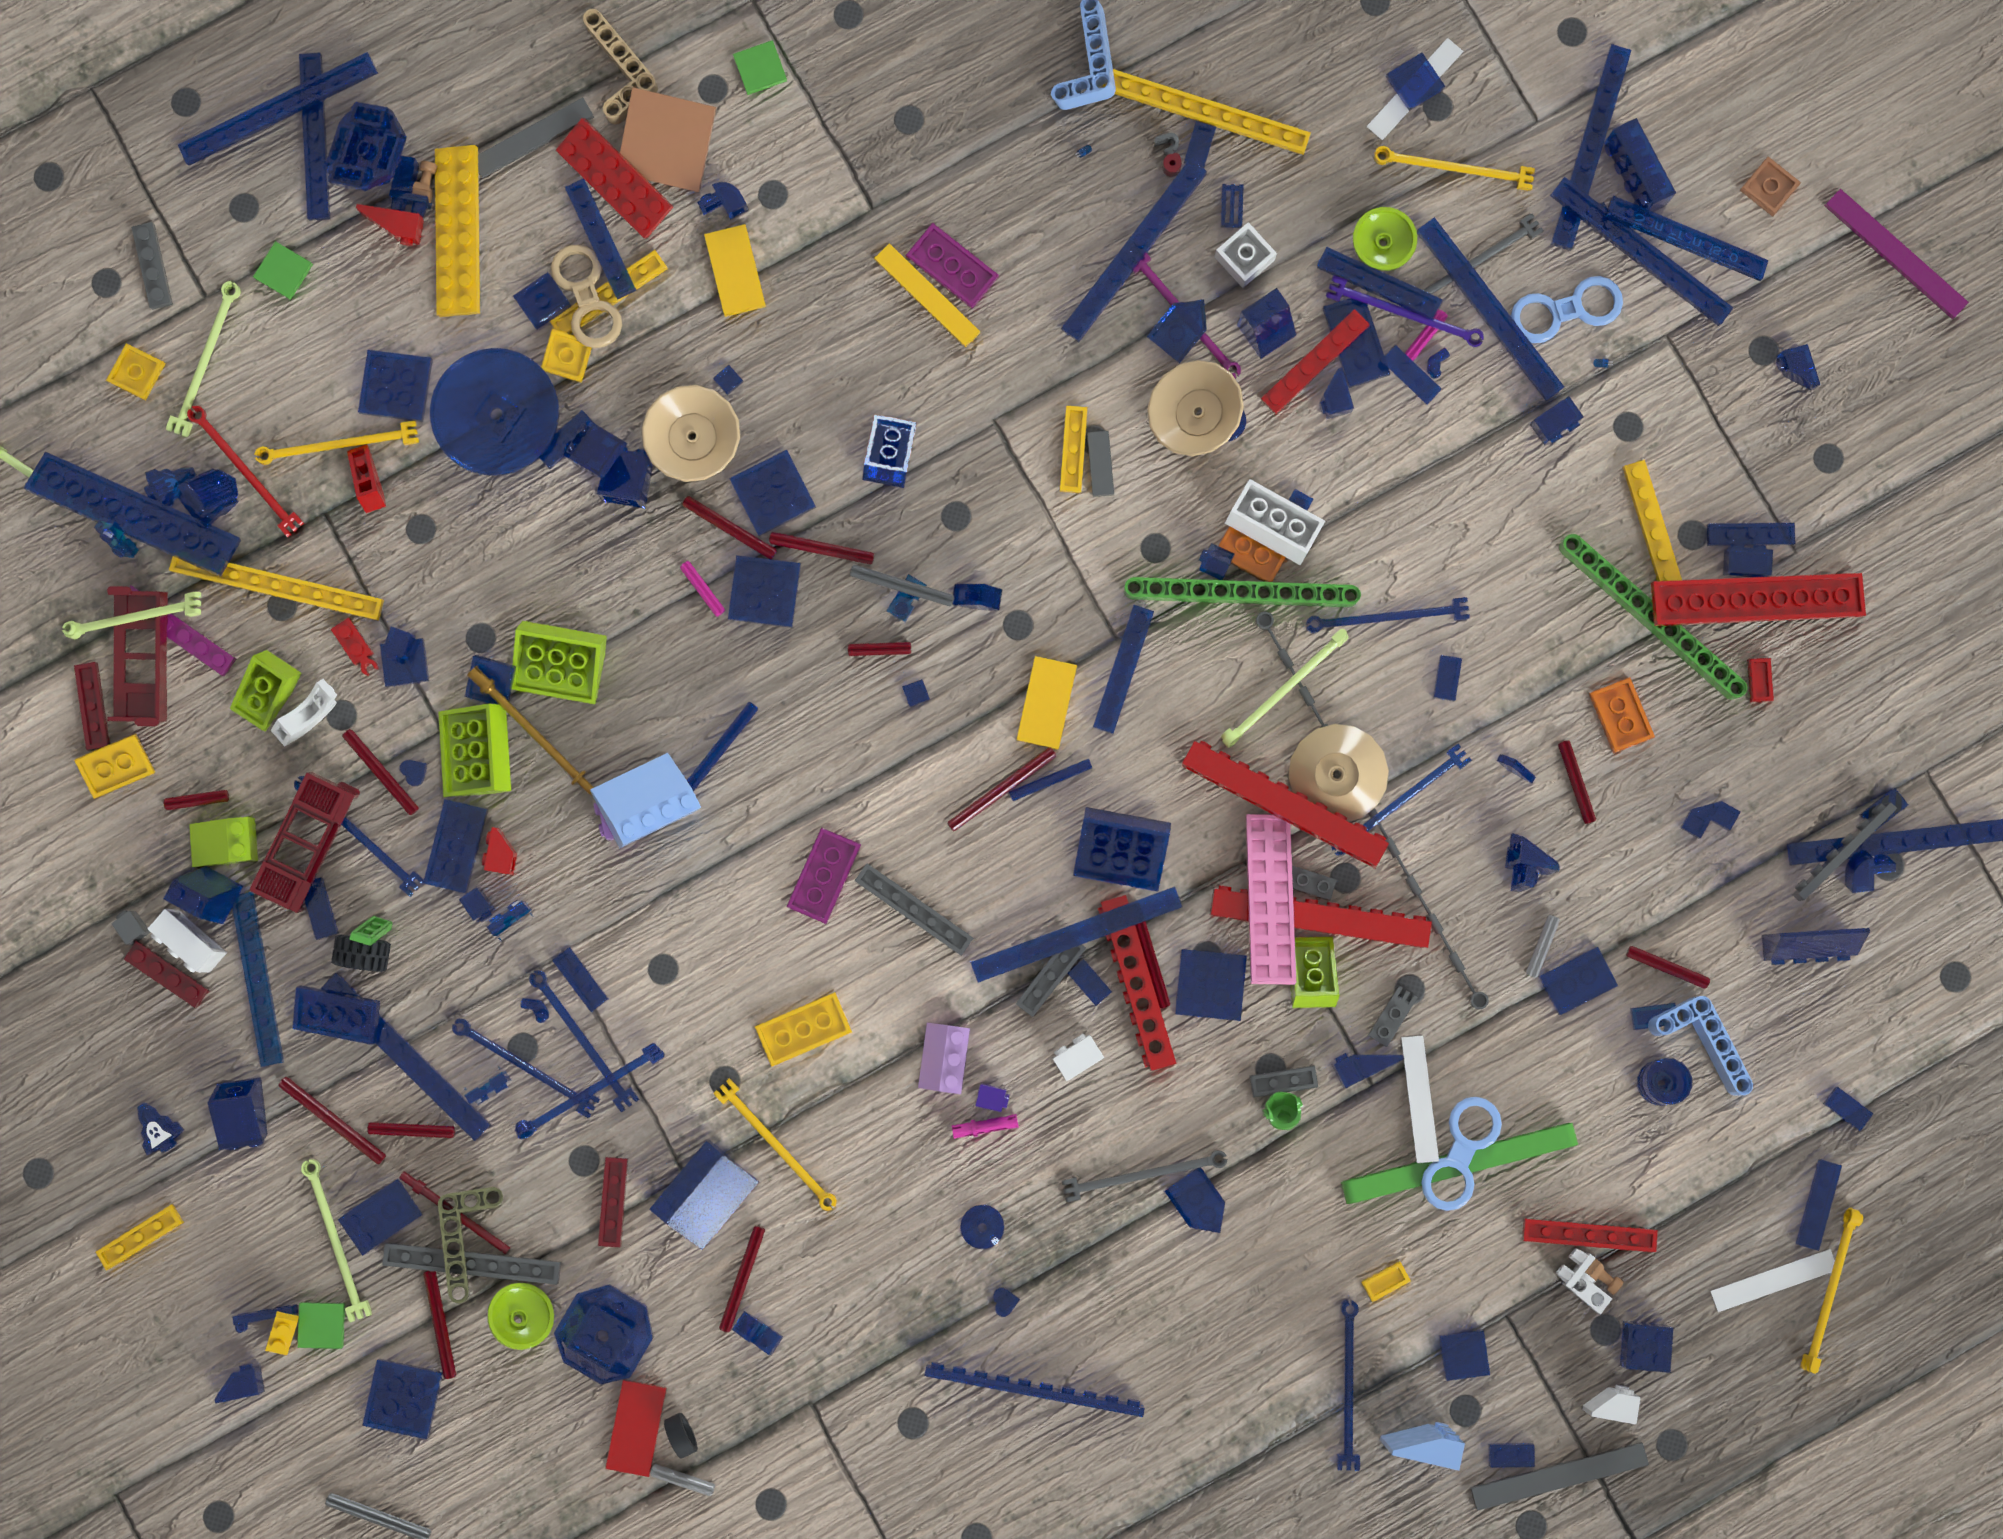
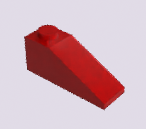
(401, 225)
(365, 479)

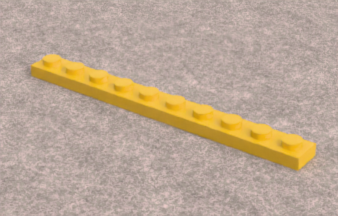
(1210, 112)
(287, 588)

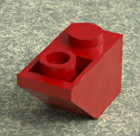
(500, 853)

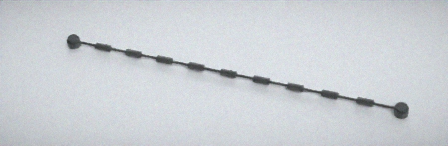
(1478, 999)

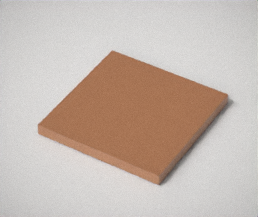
(667, 138)

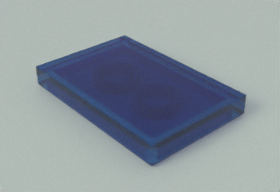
(1578, 981)

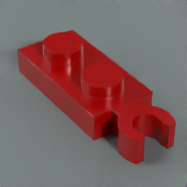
(354, 644)

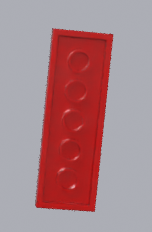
(614, 178)

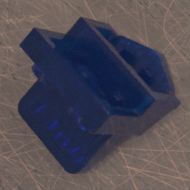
(209, 495)
(1527, 862)

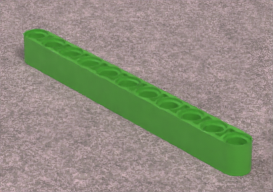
(1252, 589)
(1641, 614)
(1496, 1154)

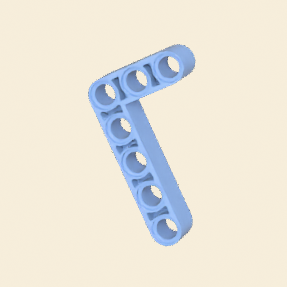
(1095, 58)
(1708, 1039)

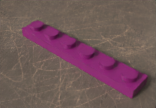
(197, 644)

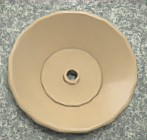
(1183, 393)
(688, 412)
(1354, 755)

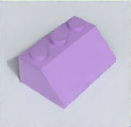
(944, 1058)

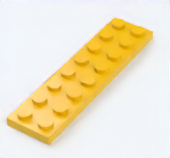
(457, 231)

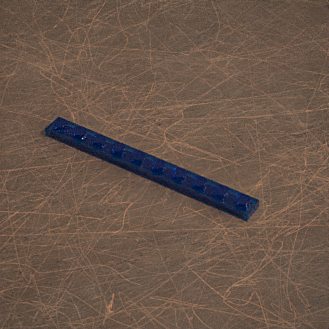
(278, 108)
(1593, 140)
(1134, 250)
(1642, 252)
(1490, 309)
(1902, 841)
(1076, 934)
(420, 1070)
(1044, 1390)

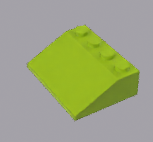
(558, 662)
(474, 750)

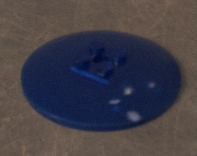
(488, 382)

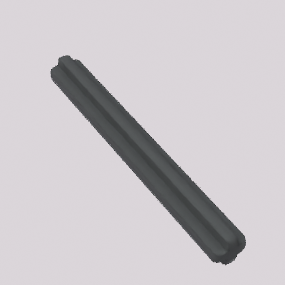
(902, 585)
(377, 1517)

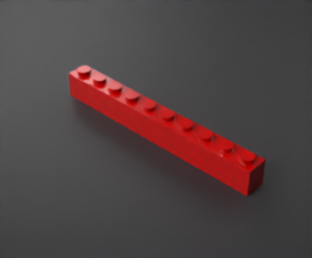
(1284, 804)
(1333, 920)

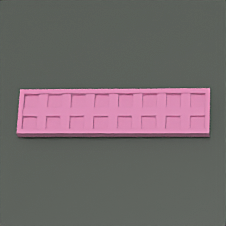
(1270, 900)

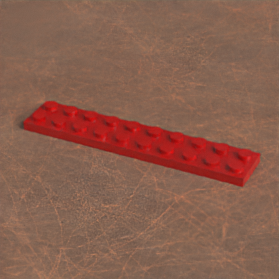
(1758, 599)

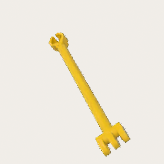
(1520, 177)
(403, 434)
(774, 1143)
(1851, 1219)

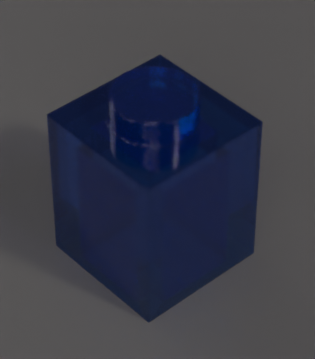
(1215, 561)
(398, 644)
(477, 905)

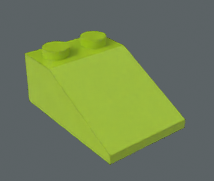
(264, 689)
(223, 842)
(1315, 973)

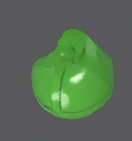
(1283, 1110)

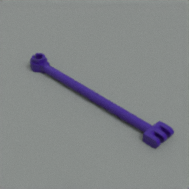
(1342, 290)

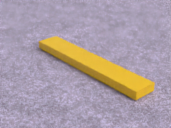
(640, 273)
(927, 295)

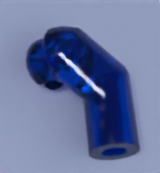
(1434, 363)
(538, 1007)

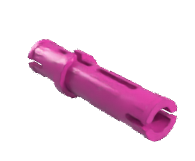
(984, 1126)

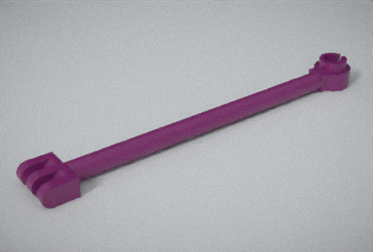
(1224, 361)

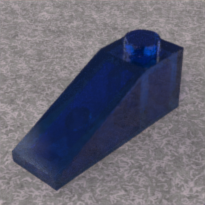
(1357, 1067)

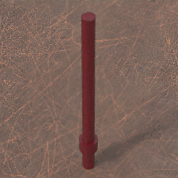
(419, 1187)

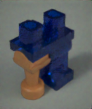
(409, 192)

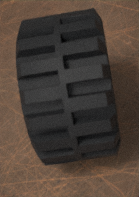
(359, 955)

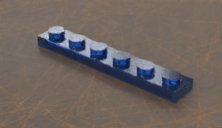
(600, 238)
(1380, 283)
(1123, 669)

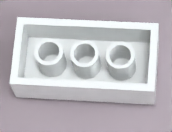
(1275, 522)

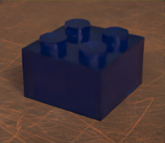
(1646, 1346)

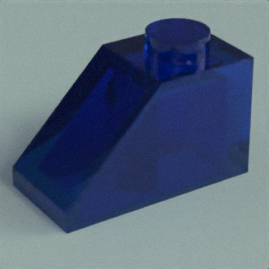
(1799, 366)
(1337, 398)
(977, 596)
(242, 1384)

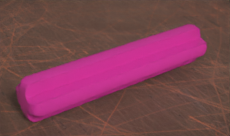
(1424, 337)
(702, 588)

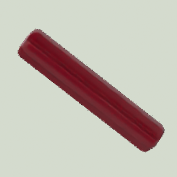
(869, 649)
(196, 799)

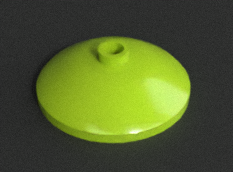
(1393, 228)
(530, 1306)

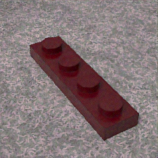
(91, 705)
(166, 974)
(613, 1202)

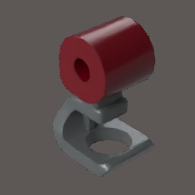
(1172, 161)

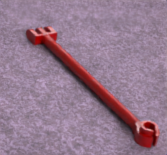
(287, 520)

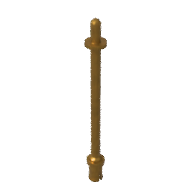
(488, 687)

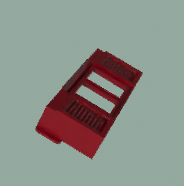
(139, 701)
(324, 802)

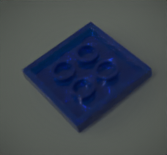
(395, 385)
(772, 493)
(764, 591)
(1210, 985)
(402, 1399)

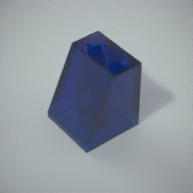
(1267, 323)
(627, 480)
(204, 894)
(238, 1113)

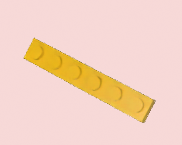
(1651, 521)

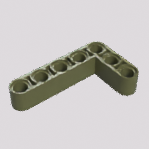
(457, 1236)

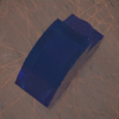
(726, 196)
(1861, 870)

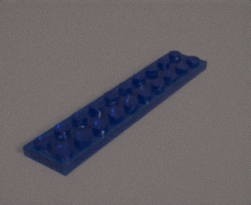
(134, 512)

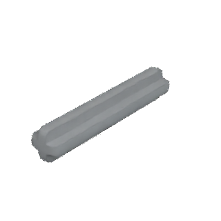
(1542, 946)
(683, 1480)

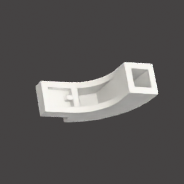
(306, 715)

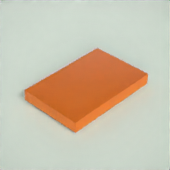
(1251, 555)
(1621, 715)

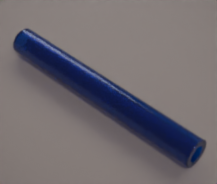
(1050, 780)

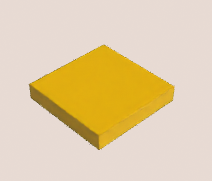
(566, 356)
(135, 371)

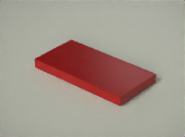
(636, 1428)

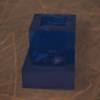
(757, 1333)

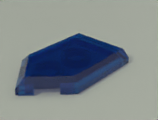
(1180, 328)
(1198, 1201)

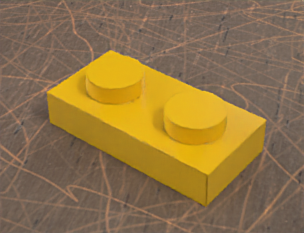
(282, 1333)

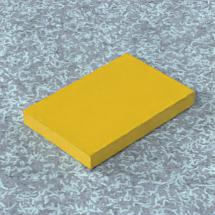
(114, 766)

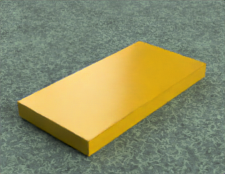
(735, 270)
(1046, 702)
(803, 1029)

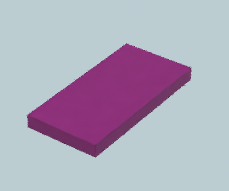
(952, 265)
(823, 875)

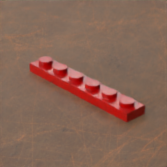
(1315, 362)
(1589, 1235)

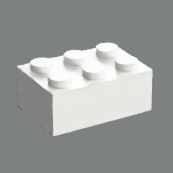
(186, 941)

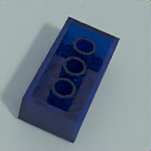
(1639, 166)

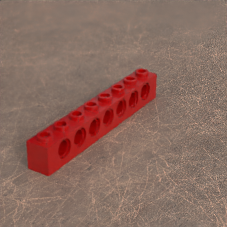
(1165, 1056)

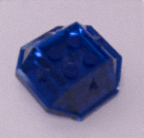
(365, 148)
(627, 1329)

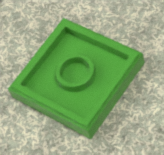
(760, 67)
(283, 270)
(321, 1325)

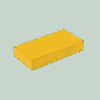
(1386, 1281)

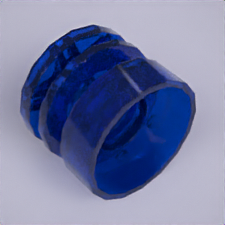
(1676, 1077)

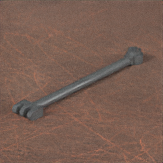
(1527, 229)
(1140, 1175)

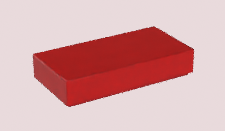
(1760, 680)

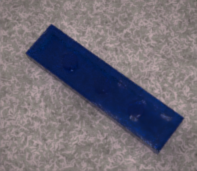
(1750, 534)
(1818, 1204)

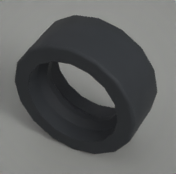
(680, 1435)

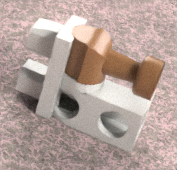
(1583, 1277)

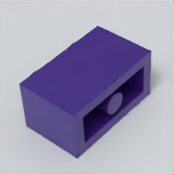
(992, 1097)

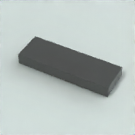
(1100, 463)
(1283, 1081)

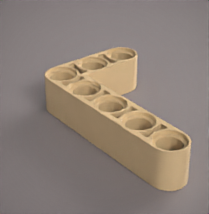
(624, 63)

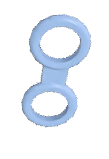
(1569, 308)
(1461, 1153)

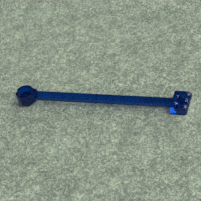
(1455, 609)
(1454, 760)
(408, 880)
(470, 1032)
(587, 1046)
(525, 1129)
(1348, 1455)

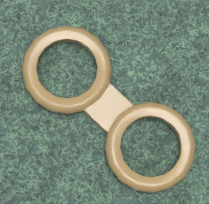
(586, 296)

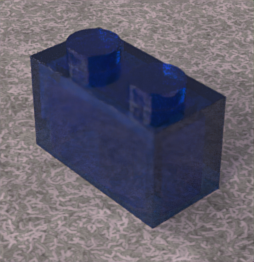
(1556, 421)
(1747, 561)

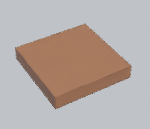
(1770, 186)

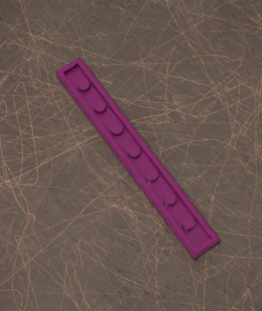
(1896, 254)

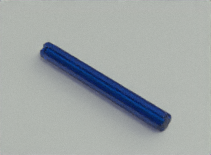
(722, 745)

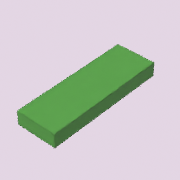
(371, 930)

